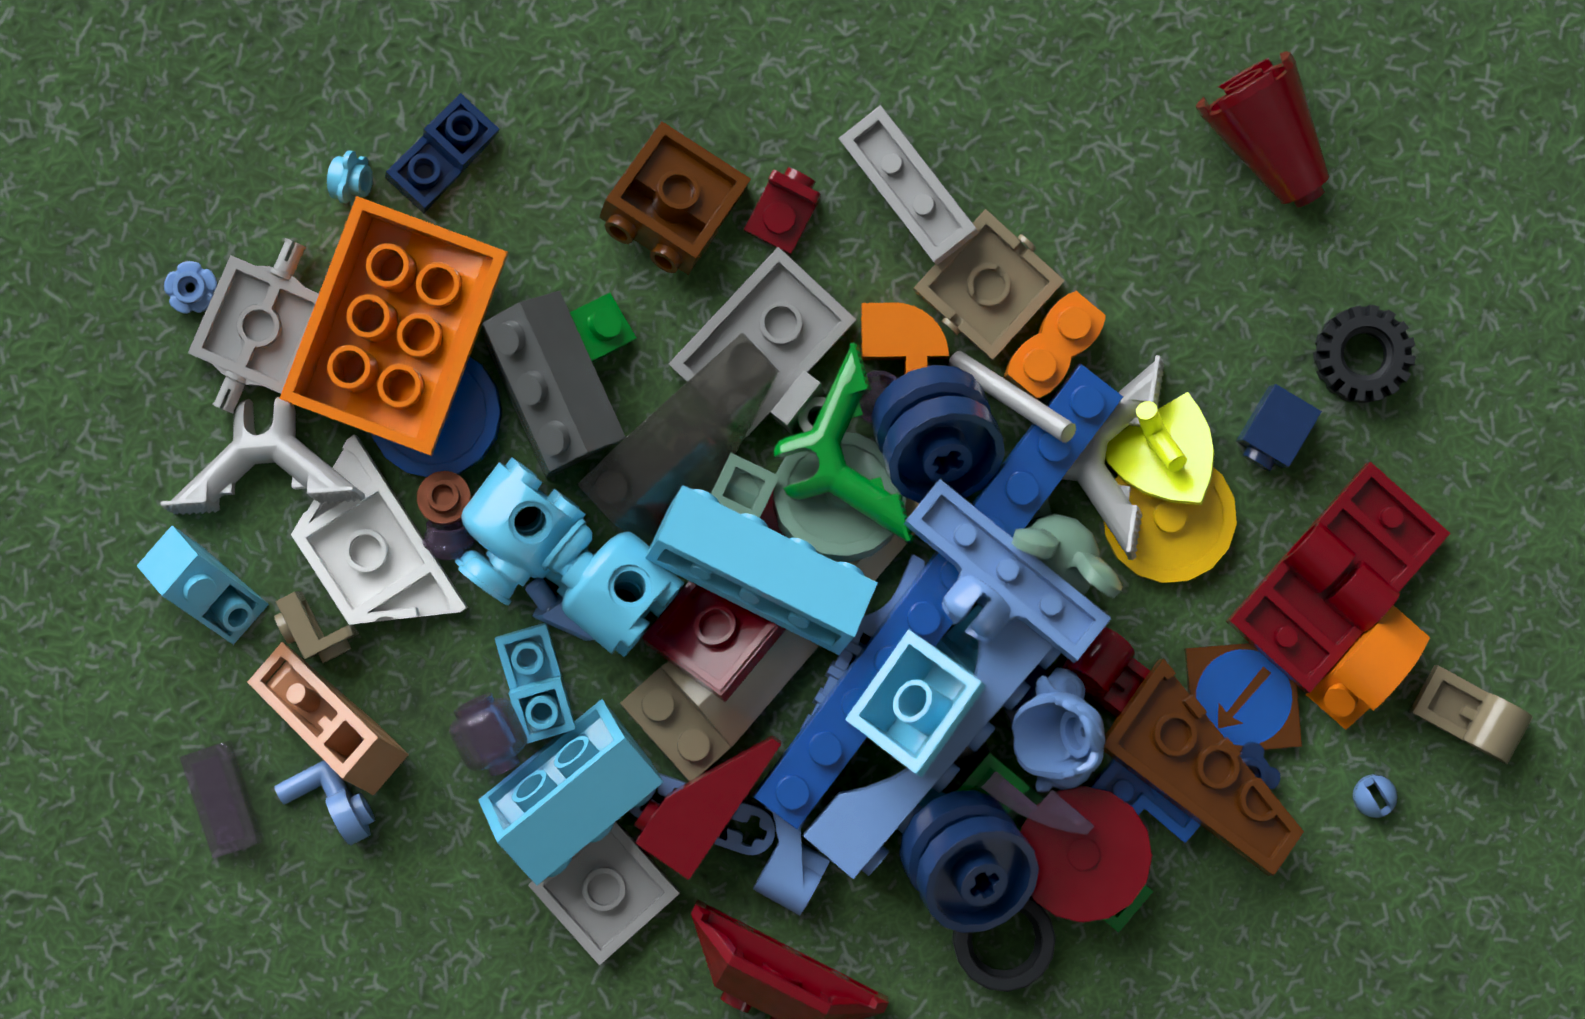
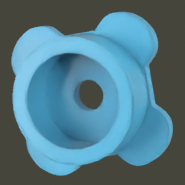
(349, 177)

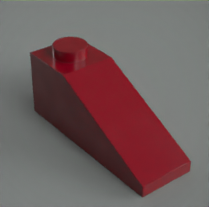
(697, 812)

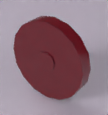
(1096, 872)

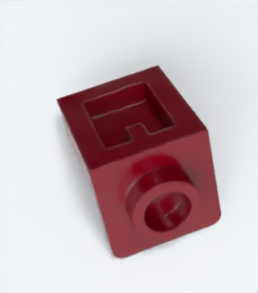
(784, 209)

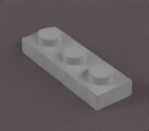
(908, 185)

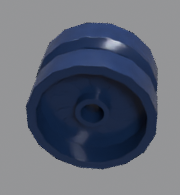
(937, 428)
(968, 861)

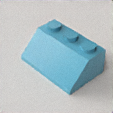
(569, 793)

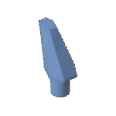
(550, 609)

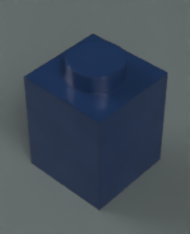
(1277, 428)

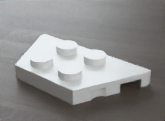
(372, 550)

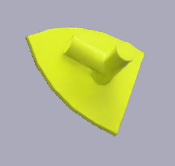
(1168, 452)

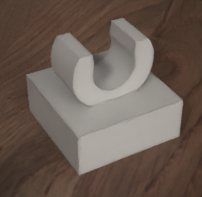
(799, 404)

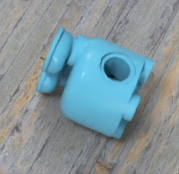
(513, 549)
(590, 581)

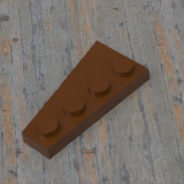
(1189, 762)

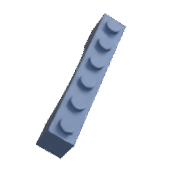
(863, 818)

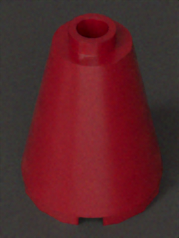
(1271, 129)

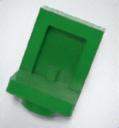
(602, 327)

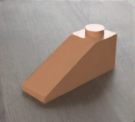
(328, 720)

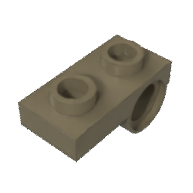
(1471, 714)

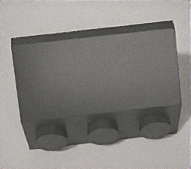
(551, 382)

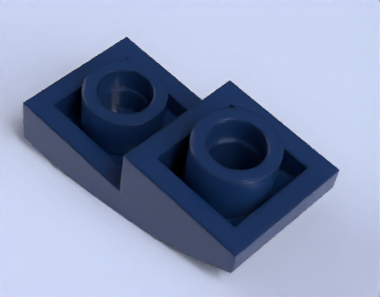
(442, 153)

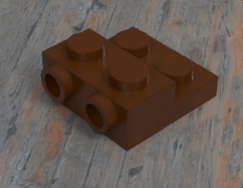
(673, 200)

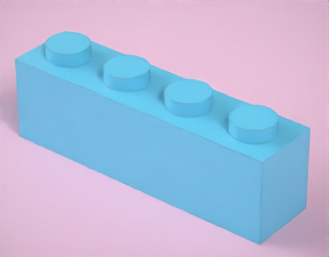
(762, 569)

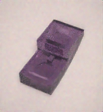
(1051, 812)

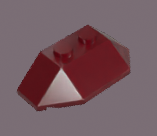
(776, 977)

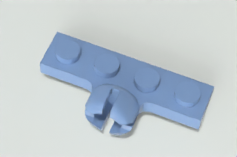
(1002, 577)

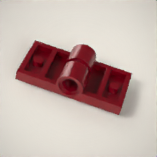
(1338, 577)

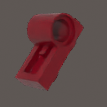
(1109, 671)

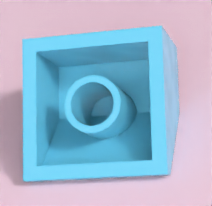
(915, 702)

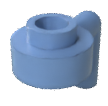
(348, 812)

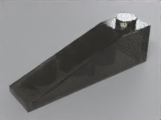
(682, 440)

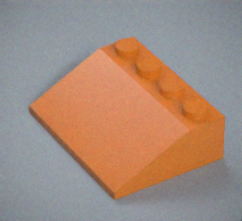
(394, 325)

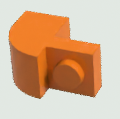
(901, 333)
(1370, 668)

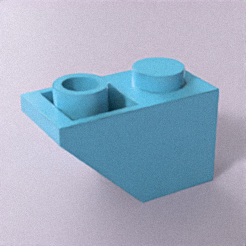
(201, 585)

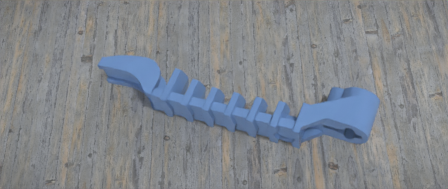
(793, 867)

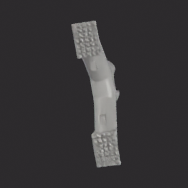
(247, 449)
(1090, 469)

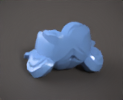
(1058, 733)

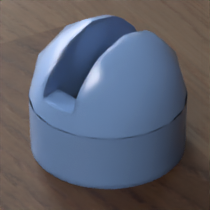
(1366, 802)

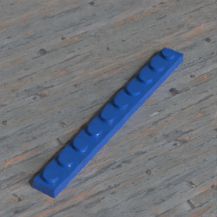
(1008, 501)

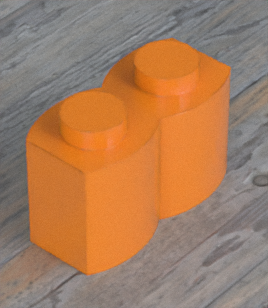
(1062, 335)

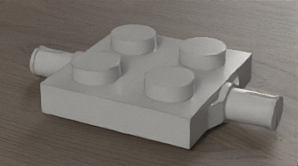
(255, 324)

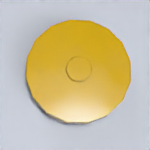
(1179, 538)

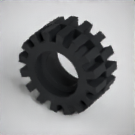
(1395, 345)

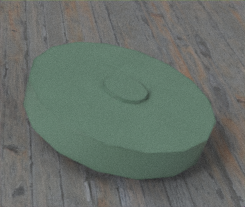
(825, 520)

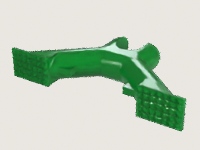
(833, 472)

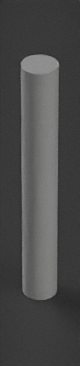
(1015, 398)

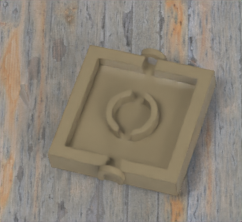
(989, 286)

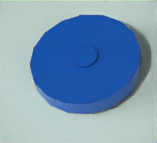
(467, 431)

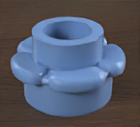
(176, 282)

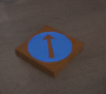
(1244, 695)

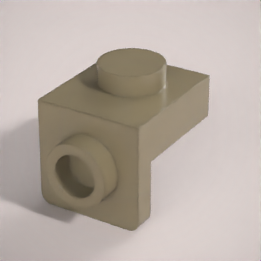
(300, 626)

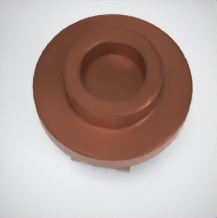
(443, 497)

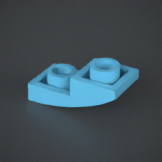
(535, 682)

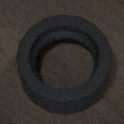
(1017, 977)

